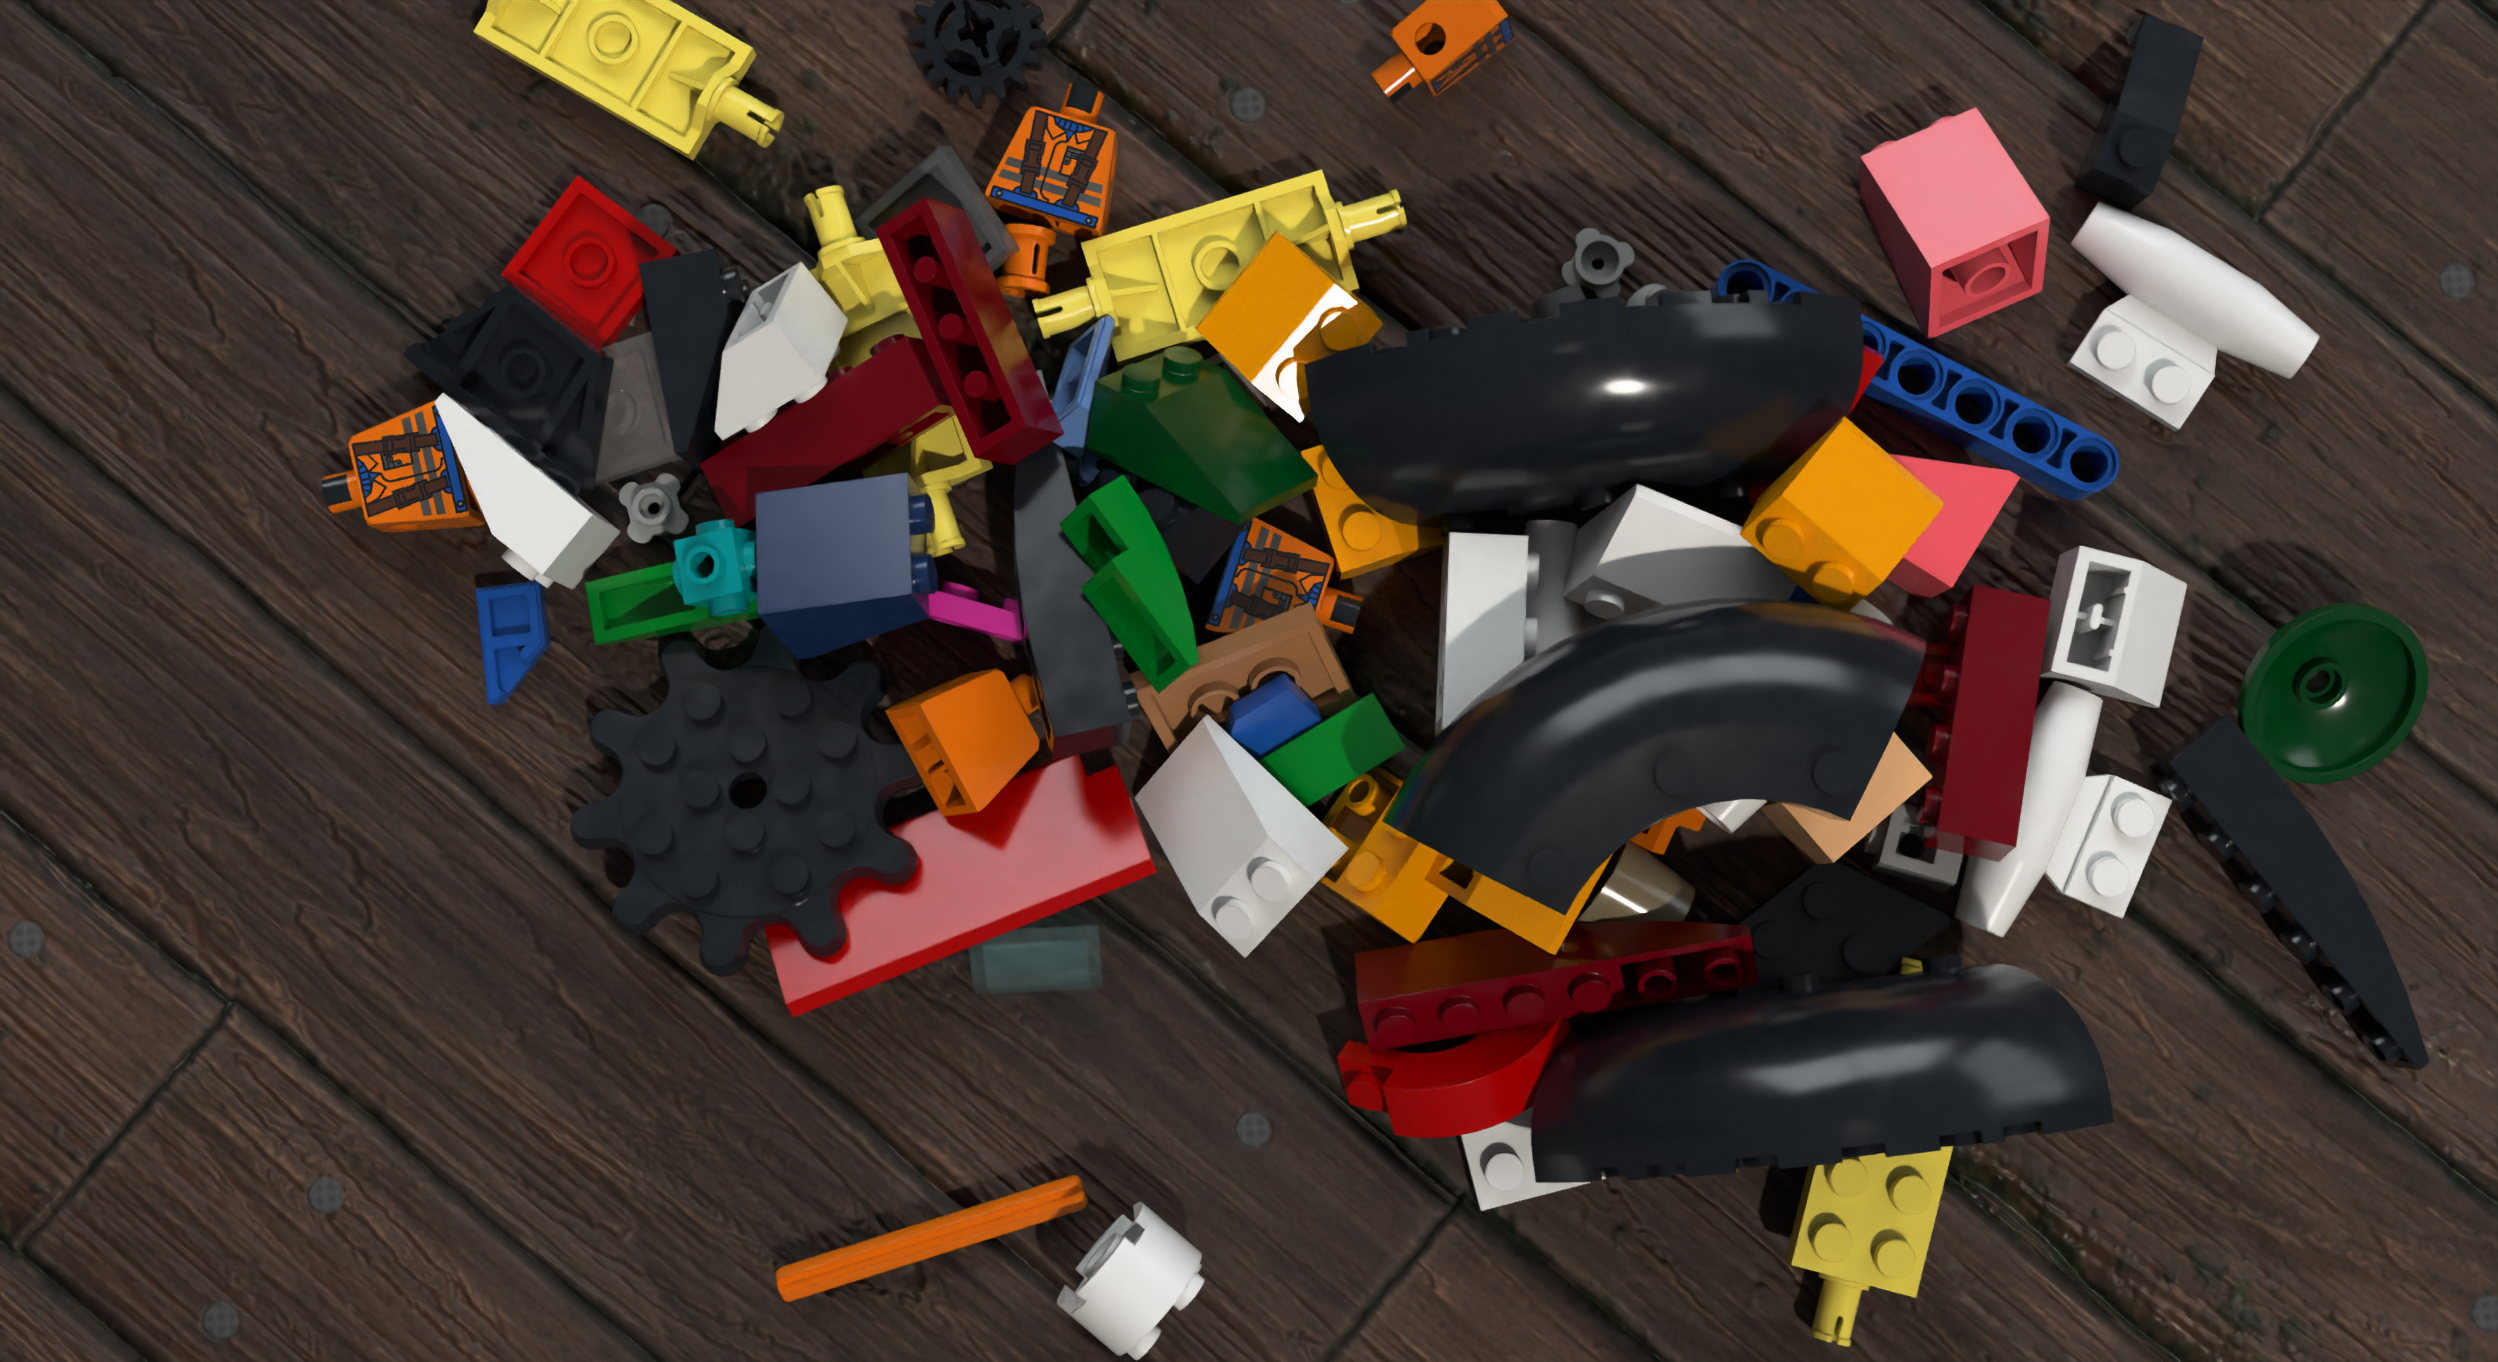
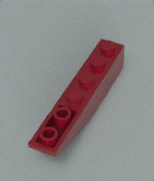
(1507, 982)

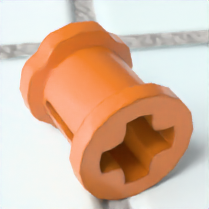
(1026, 270)

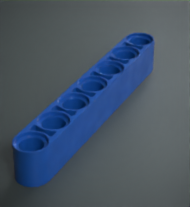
(1945, 381)

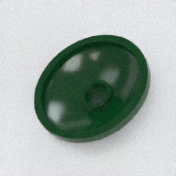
(2353, 709)

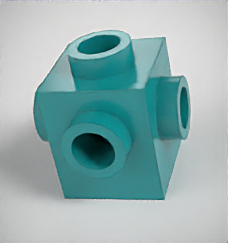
(717, 568)

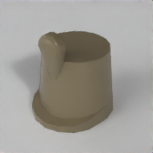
(1637, 889)

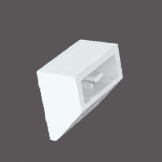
(777, 351)
(2111, 625)

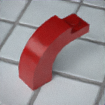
(1453, 1088)

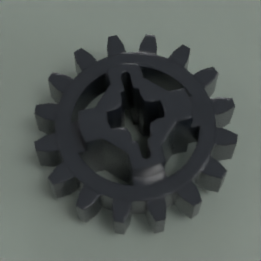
(956, 48)

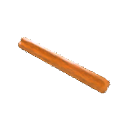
(931, 1238)

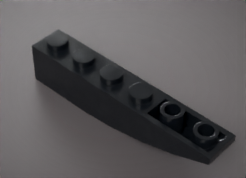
(1062, 633)
(2294, 876)

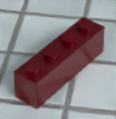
(969, 332)
(834, 434)
(1984, 723)

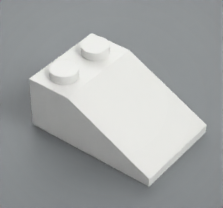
(539, 520)
(1235, 835)

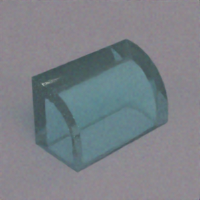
(1039, 960)

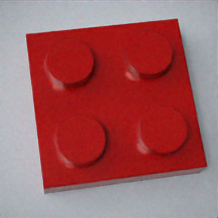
(588, 262)

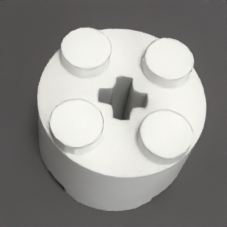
(1133, 1281)

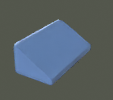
(1072, 402)

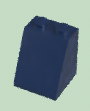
(843, 561)

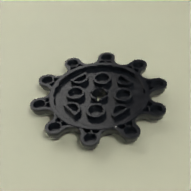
(764, 862)

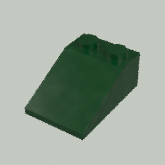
(1195, 436)

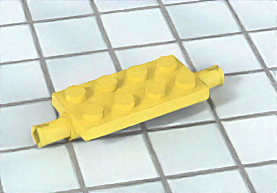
(638, 63)
(1174, 269)
(869, 295)
(1866, 1227)

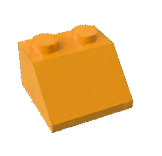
(1283, 316)
(1841, 517)
(1357, 533)

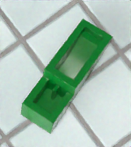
(1134, 581)
(647, 606)
(1335, 751)

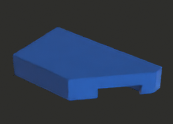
(512, 635)
(1271, 717)

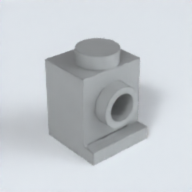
(1932, 867)

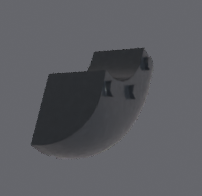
(1588, 404)
(1653, 723)
(1816, 1075)

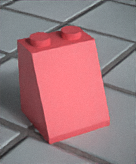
(1955, 221)
(1971, 504)

